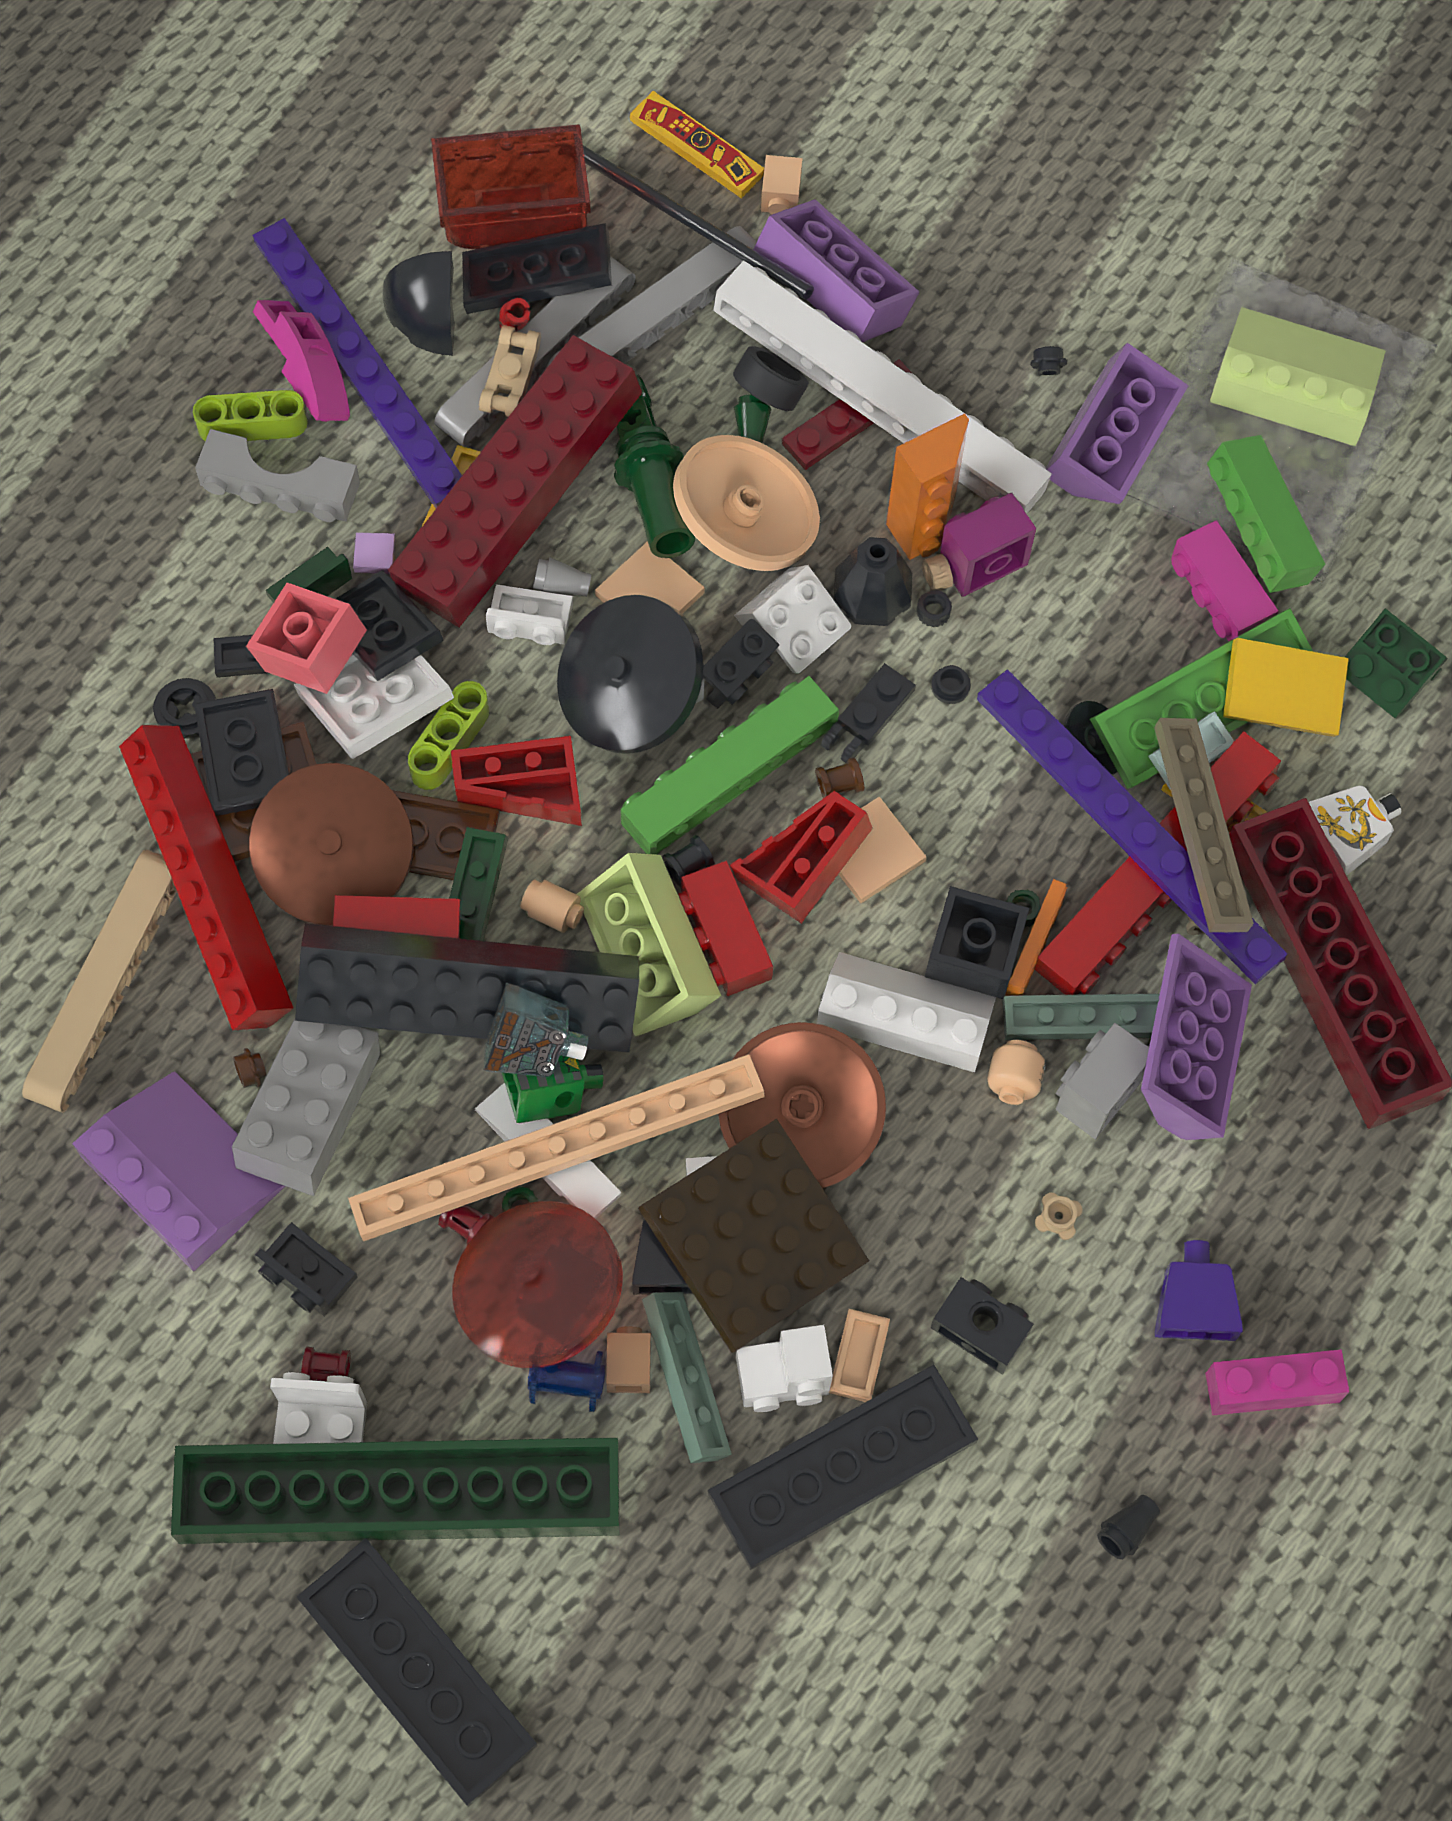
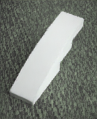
(580, 1184)

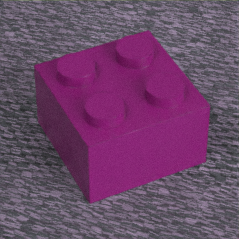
(987, 543)

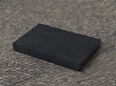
(393, 623)
(241, 749)

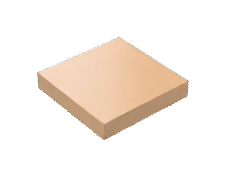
(654, 578)
(882, 856)

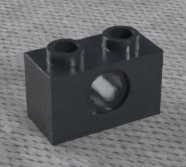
(991, 1347)

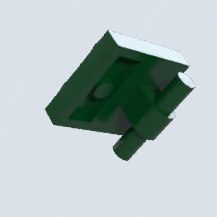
(1392, 663)

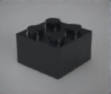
(976, 942)

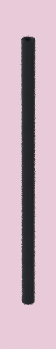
(697, 223)

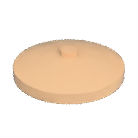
(746, 502)

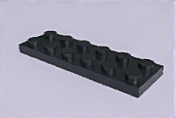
(842, 1466)
(417, 1672)

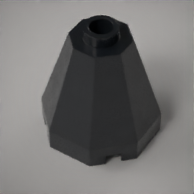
(873, 583)

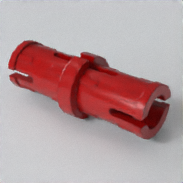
(519, 310)

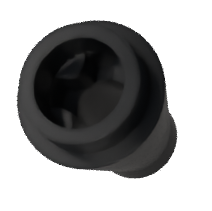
(1127, 1528)

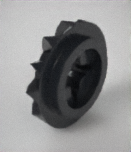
(180, 692)

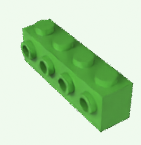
(1265, 513)

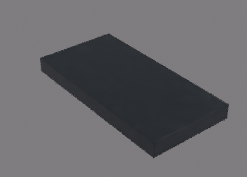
(536, 268)

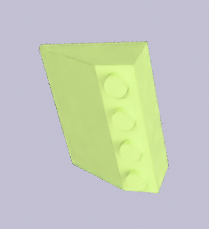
(1298, 376)

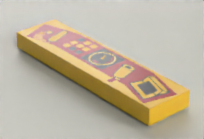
(697, 144)

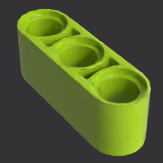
(267, 407)
(449, 718)

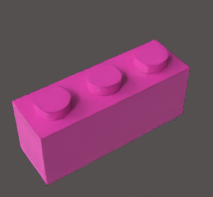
(1221, 581)
(1277, 1382)

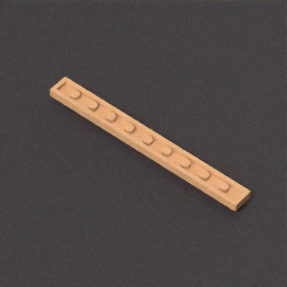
(555, 1147)

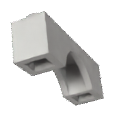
(321, 489)

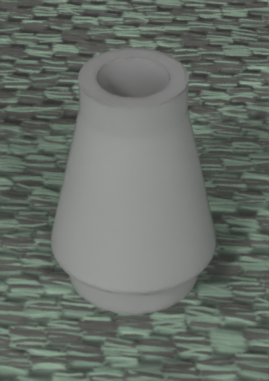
(560, 578)

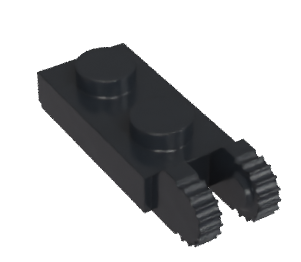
(870, 711)

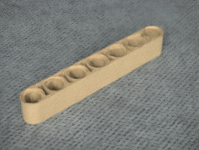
(100, 983)

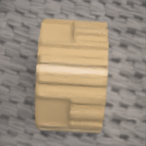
(937, 572)

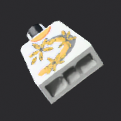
(1355, 823)

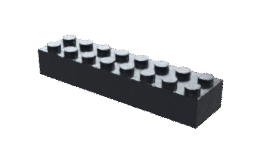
(458, 983)

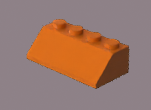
(926, 487)

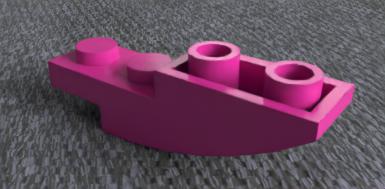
(310, 359)

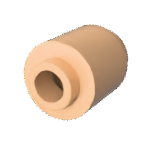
(552, 905)

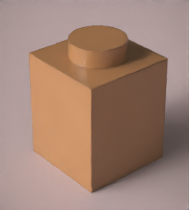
(628, 1361)

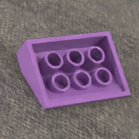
(1195, 1043)
(176, 1168)

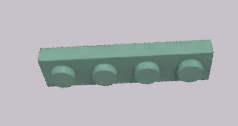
(1077, 1015)
(686, 1377)

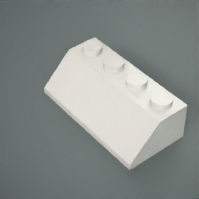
(905, 1011)

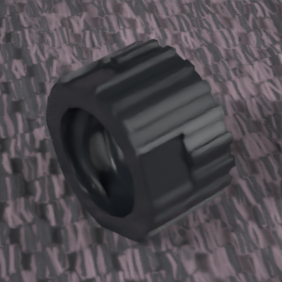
(934, 597)

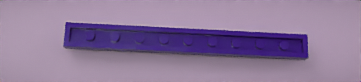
(359, 361)
(1120, 816)

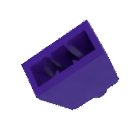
(1198, 1298)

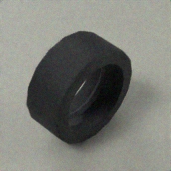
(770, 378)

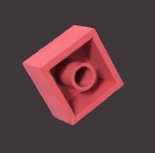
(306, 637)

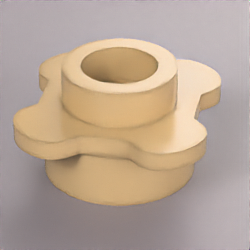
(1058, 1204)

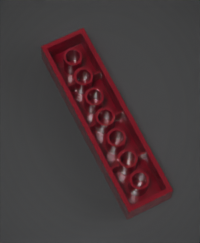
(515, 481)
(1338, 964)

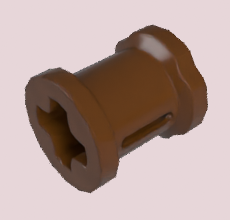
(840, 778)

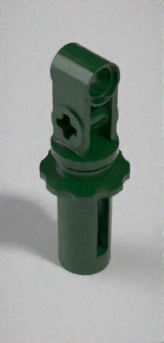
(648, 469)

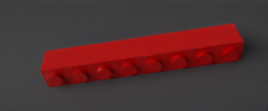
(206, 877)
(1131, 895)

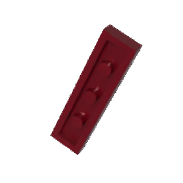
(827, 431)

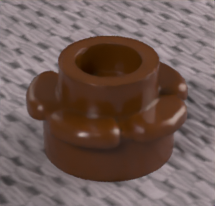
(249, 1068)

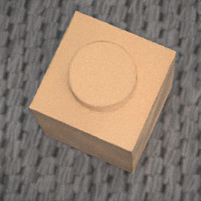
(781, 183)

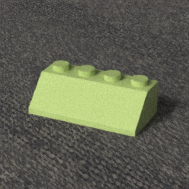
(640, 914)

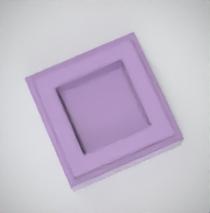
(373, 552)

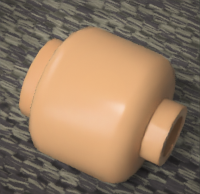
(1016, 1072)

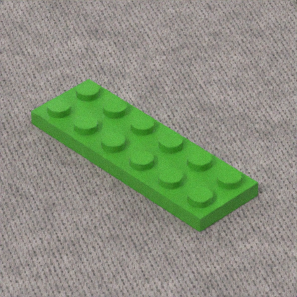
(1186, 693)

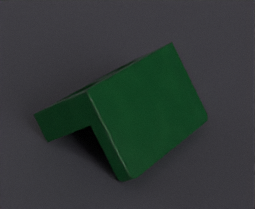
(319, 574)

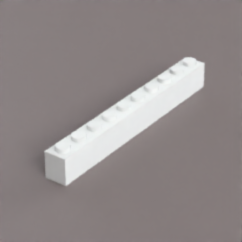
(871, 382)

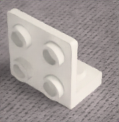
(798, 616)
(318, 1409)

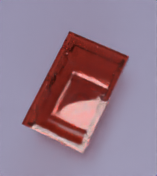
(510, 185)

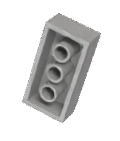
(306, 1103)

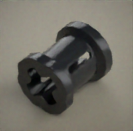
(688, 859)

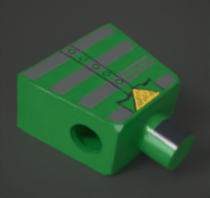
(555, 1095)

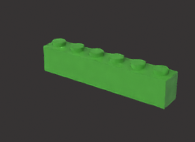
(728, 766)

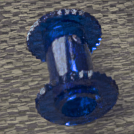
(570, 1379)

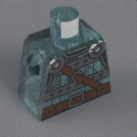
(530, 1035)

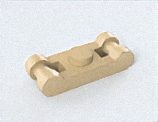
(510, 371)

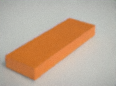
(1037, 939)

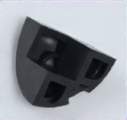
(420, 301)

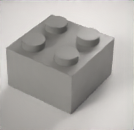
(1102, 1080)

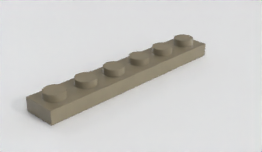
(1203, 825)

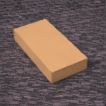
(859, 1355)

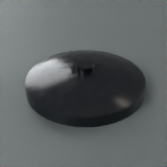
(630, 674)

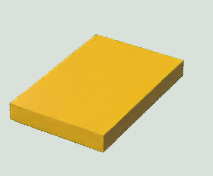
(1285, 687)

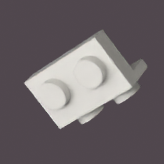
(529, 615)

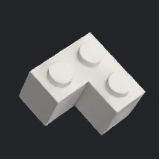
(786, 1370)

